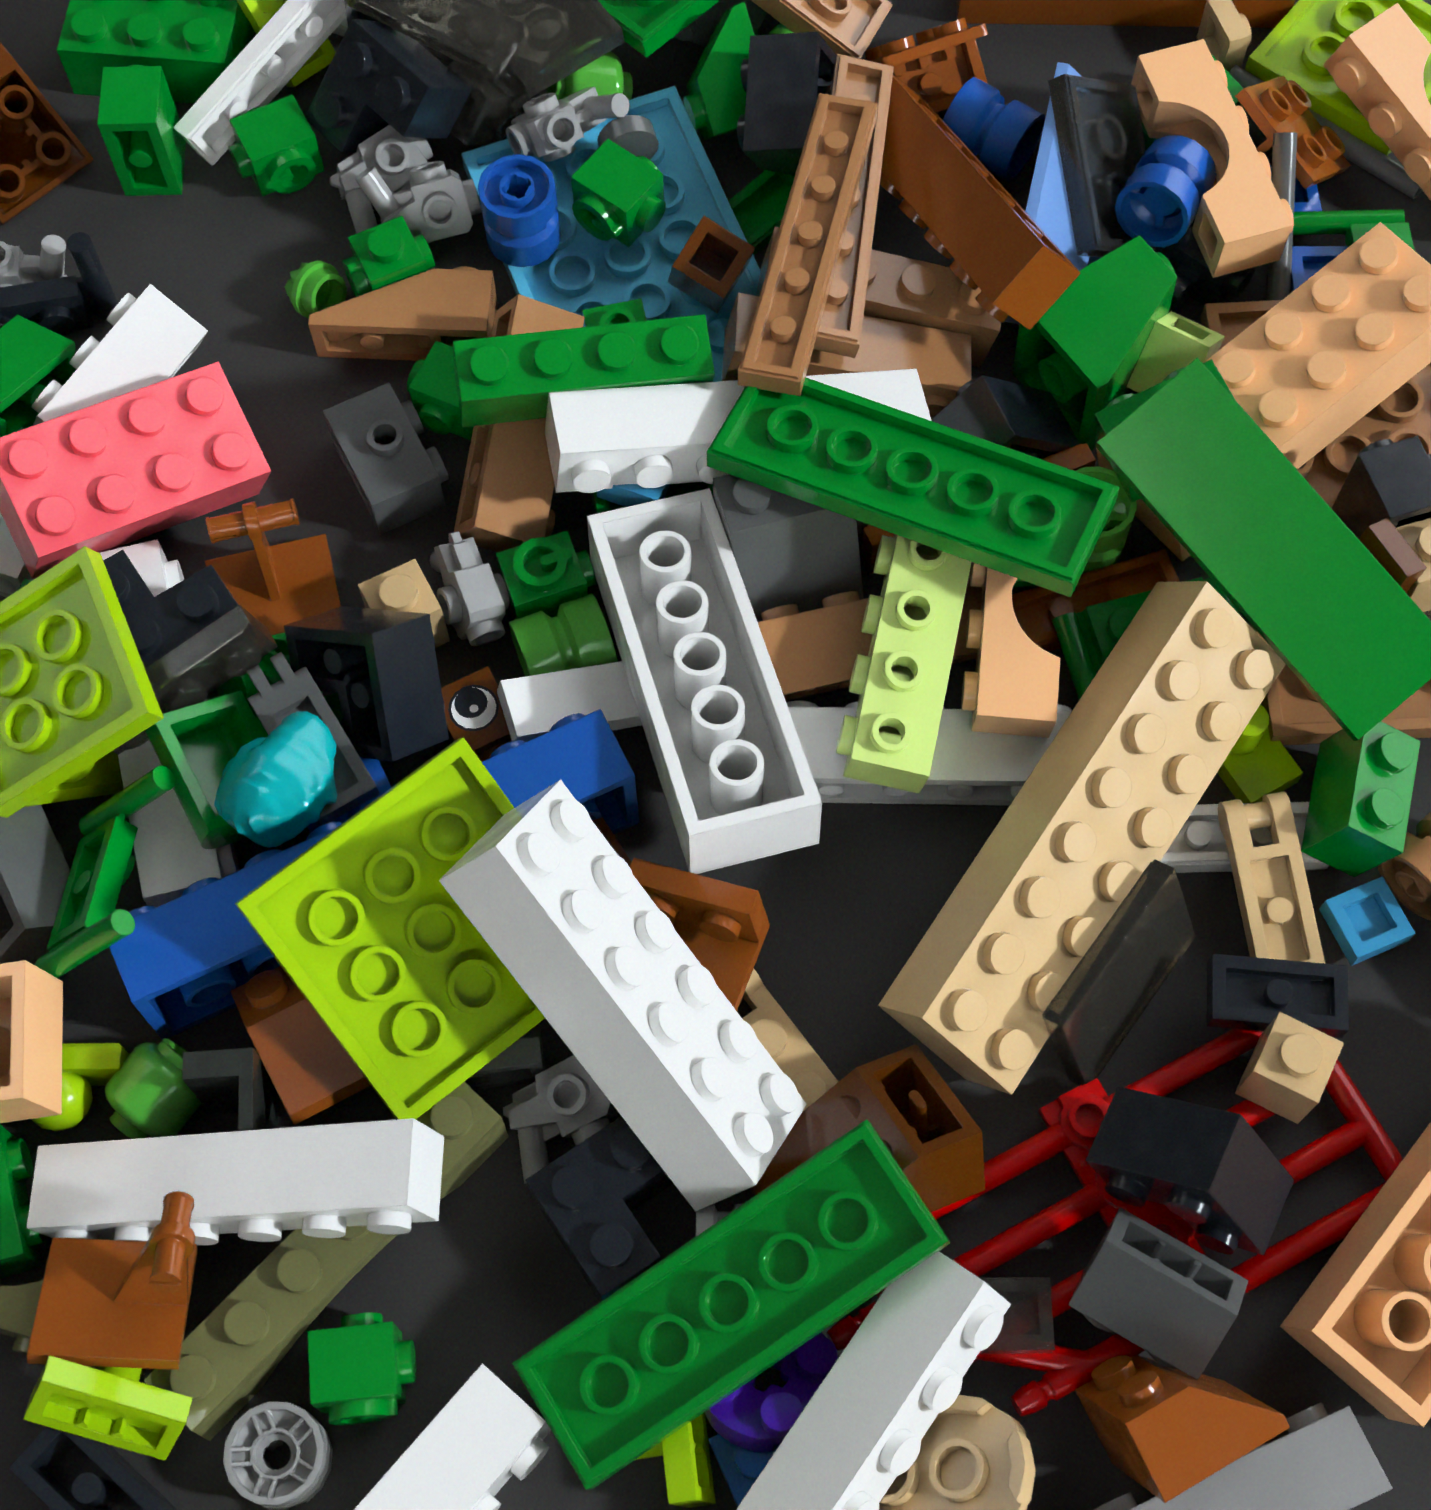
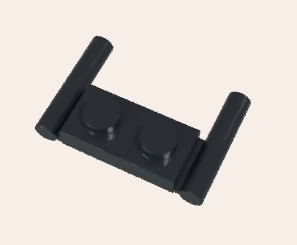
(67, 301)

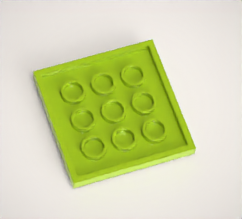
(386, 944)

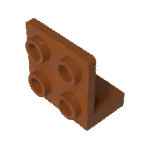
(714, 918)

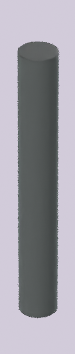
(1283, 179)

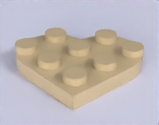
(967, 1462)

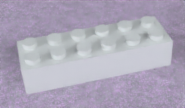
(703, 683)
(626, 996)

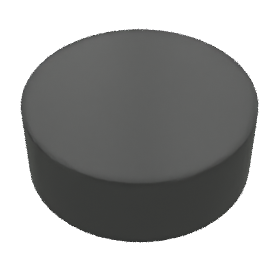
(631, 133)

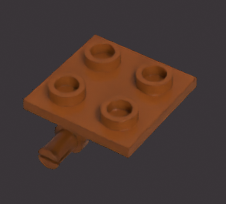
(1284, 107)
(278, 580)
(117, 1297)

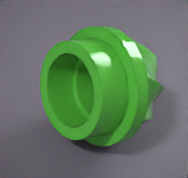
(315, 287)

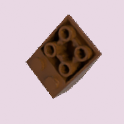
(34, 142)
(912, 1114)

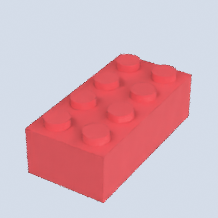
(128, 468)

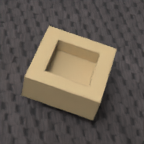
(1225, 32)

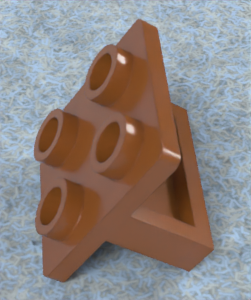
(938, 64)

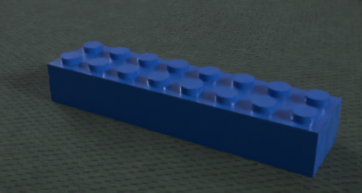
(202, 947)

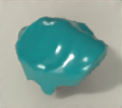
(279, 781)

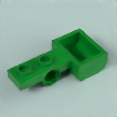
(197, 747)

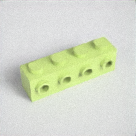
(906, 666)

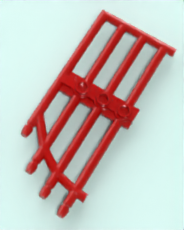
(1072, 1128)

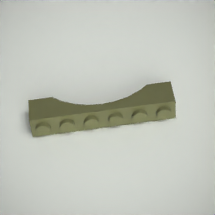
(264, 1316)

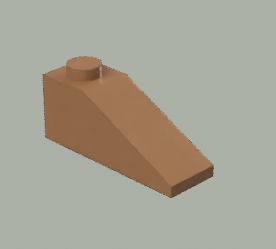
(408, 316)

